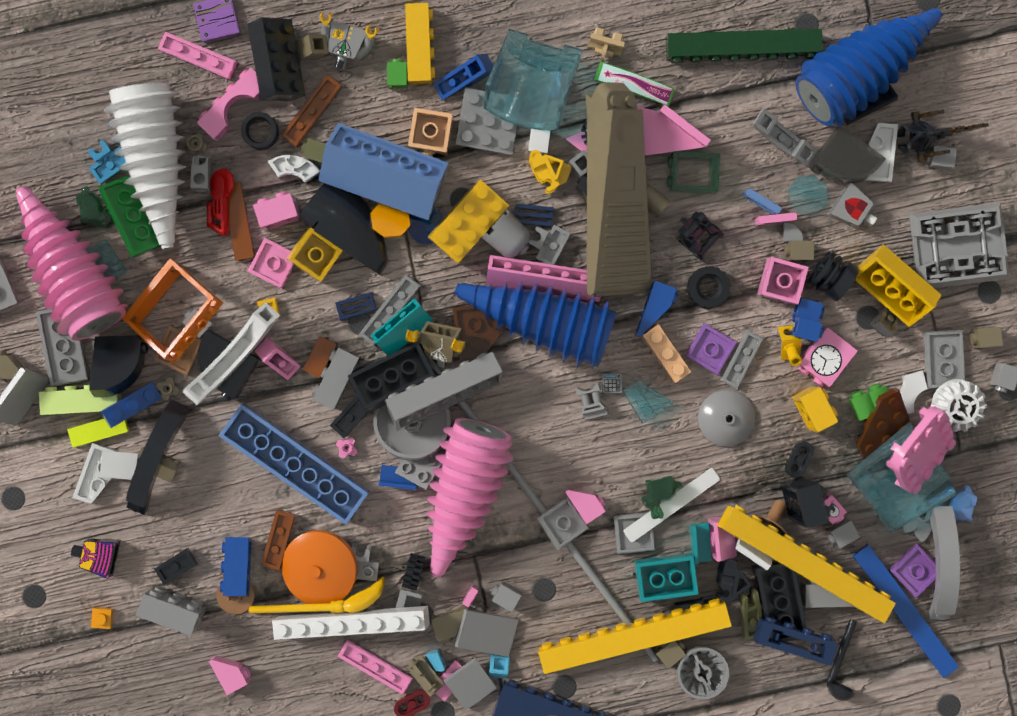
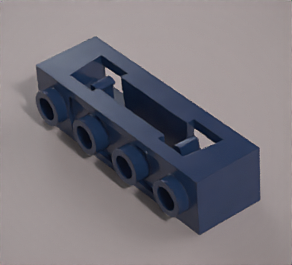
(765, 631)

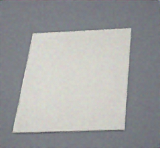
(118, 465)

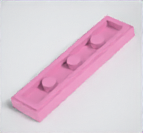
(197, 55)
(375, 666)

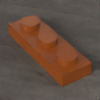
(278, 539)

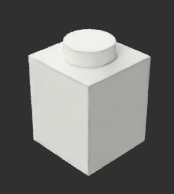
(539, 141)

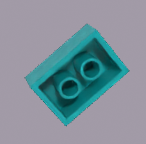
(666, 577)

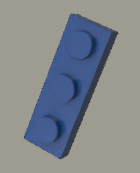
(131, 404)

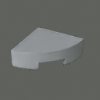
(791, 233)

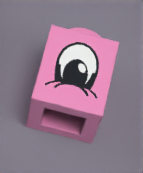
(836, 510)

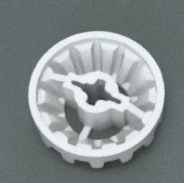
(949, 398)

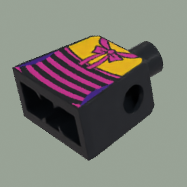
(98, 556)

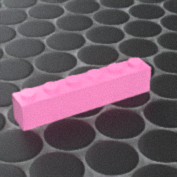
(529, 273)

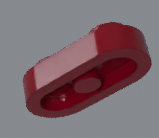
(412, 702)

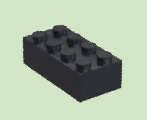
(276, 59)
(389, 376)
(805, 502)
(779, 596)

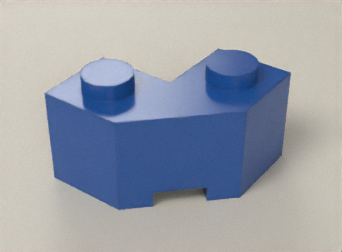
(806, 319)

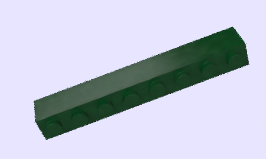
(743, 44)

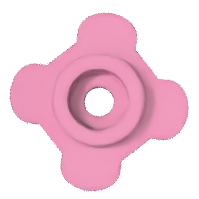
(350, 443)

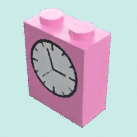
(826, 358)

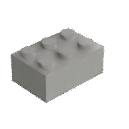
(171, 610)

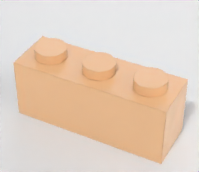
(665, 353)

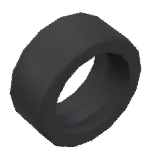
(245, 130)

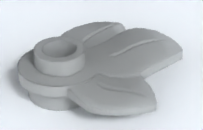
(920, 526)

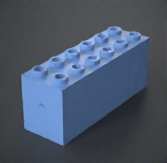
(382, 171)

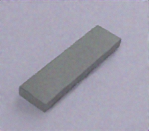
(393, 304)

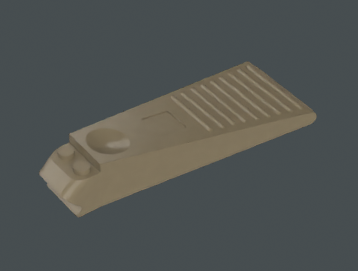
(616, 194)

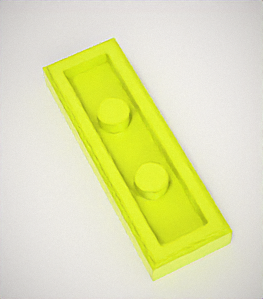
(95, 431)

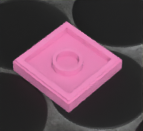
(271, 263)

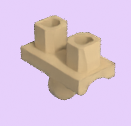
(605, 45)

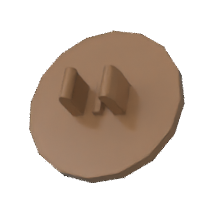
(235, 605)

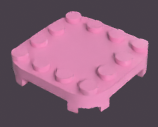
(922, 449)

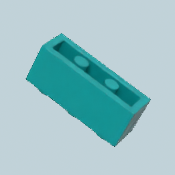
(392, 334)

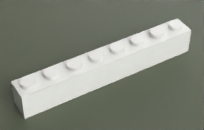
(351, 623)

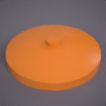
(319, 567)

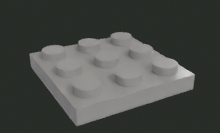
(481, 128)

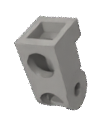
(201, 174)

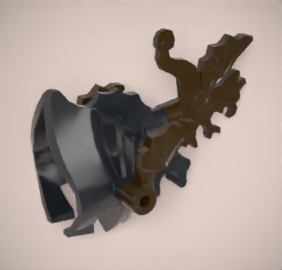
(924, 135)

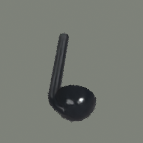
(836, 689)

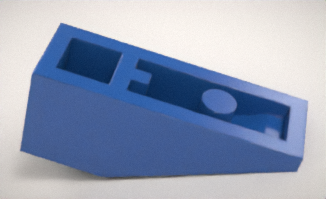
(464, 76)
(657, 303)

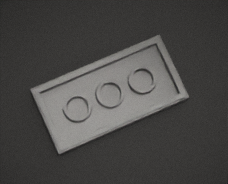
(63, 356)

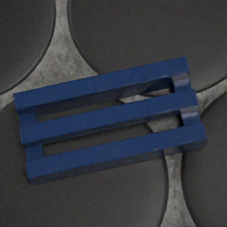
(534, 207)
(371, 302)

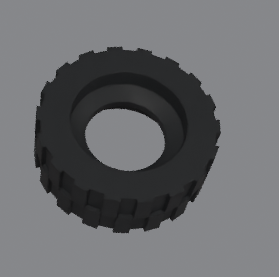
(723, 287)

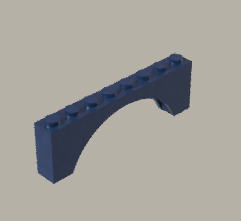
(523, 701)

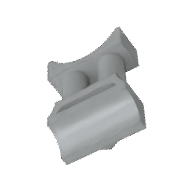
(595, 409)

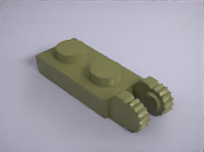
(749, 613)

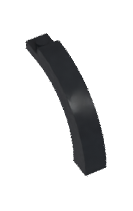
(153, 456)

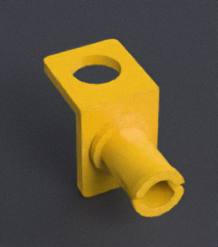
(790, 346)

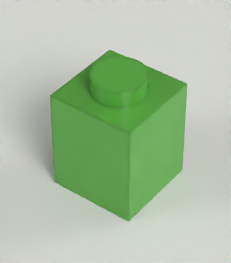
(397, 74)

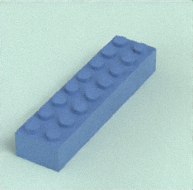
(294, 463)

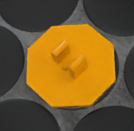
(389, 221)

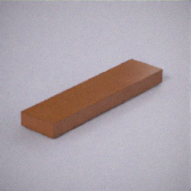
(312, 111)
(239, 225)

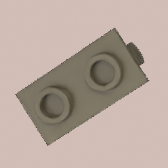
(425, 675)

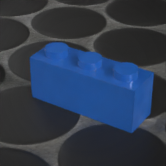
(236, 567)

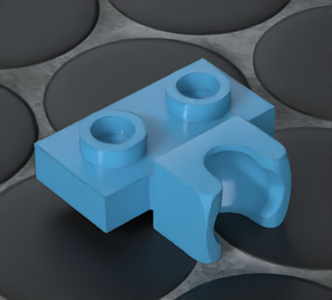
(106, 162)

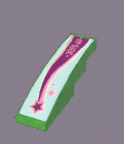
(639, 85)

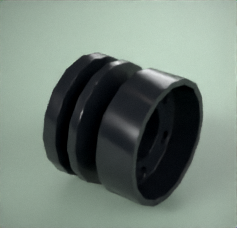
(833, 275)

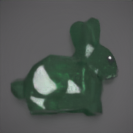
(92, 208)
(659, 491)

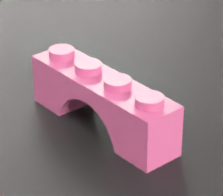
(215, 119)

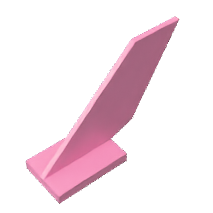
(662, 133)

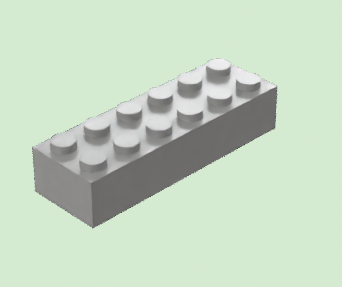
(444, 390)

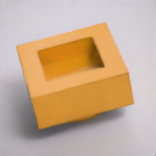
(102, 618)

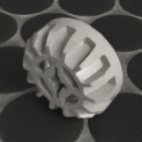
(712, 684)

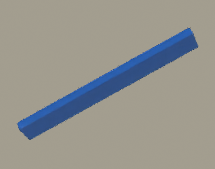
(906, 611)

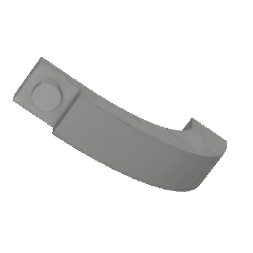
(947, 563)

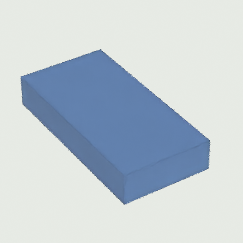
(762, 202)

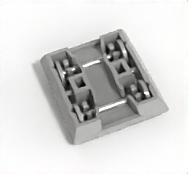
(960, 245)

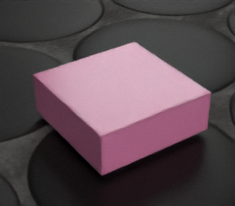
(470, 596)

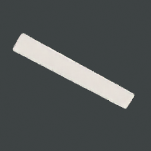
(681, 498)

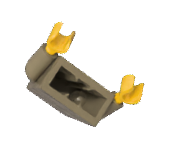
(438, 342)

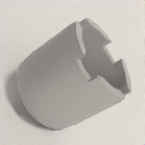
(508, 235)

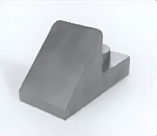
(885, 322)

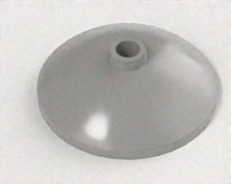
(713, 418)

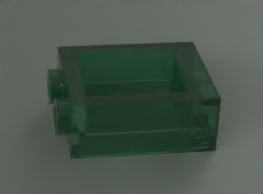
(713, 176)

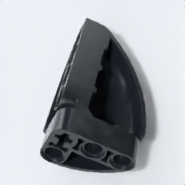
(346, 223)

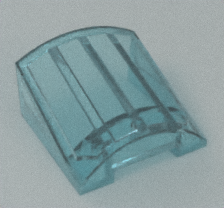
(531, 82)
(890, 502)

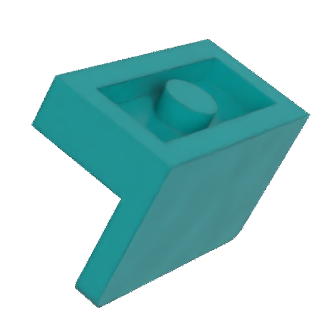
(700, 542)

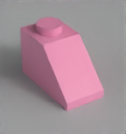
(277, 358)
(586, 504)
(230, 673)

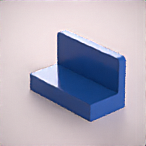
(391, 479)

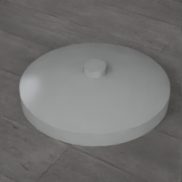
(415, 440)

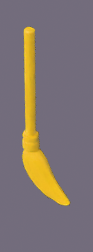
(351, 605)

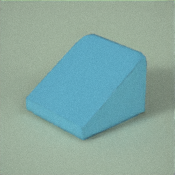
(436, 660)
(499, 666)

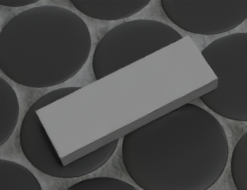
(741, 359)

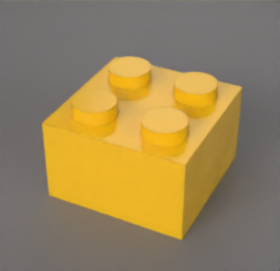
(314, 254)
(815, 408)

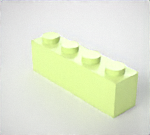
(73, 400)

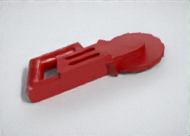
(222, 185)

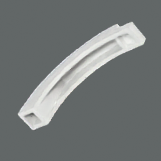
(235, 353)

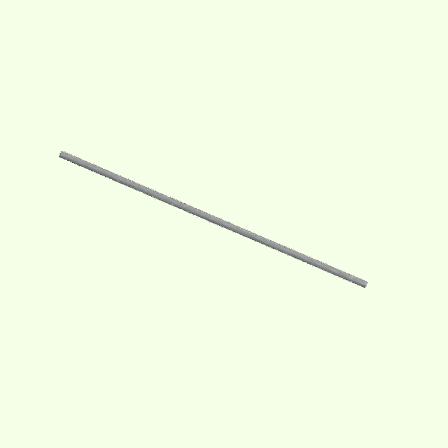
(541, 508)

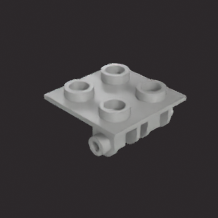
(419, 471)

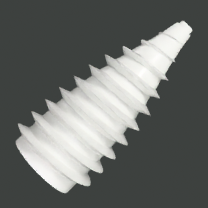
(150, 150)

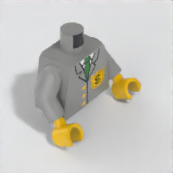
(345, 41)

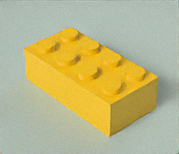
(468, 221)
(897, 286)

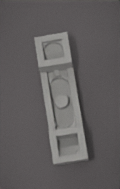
(783, 139)

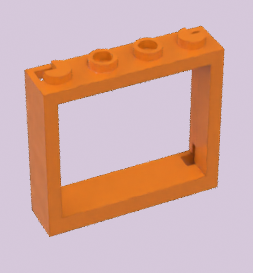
(150, 298)

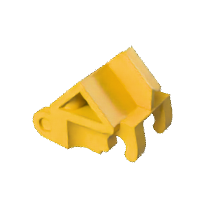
(549, 170)

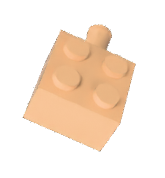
(430, 132)

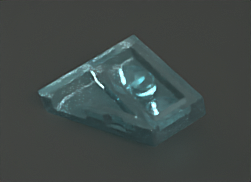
(645, 401)

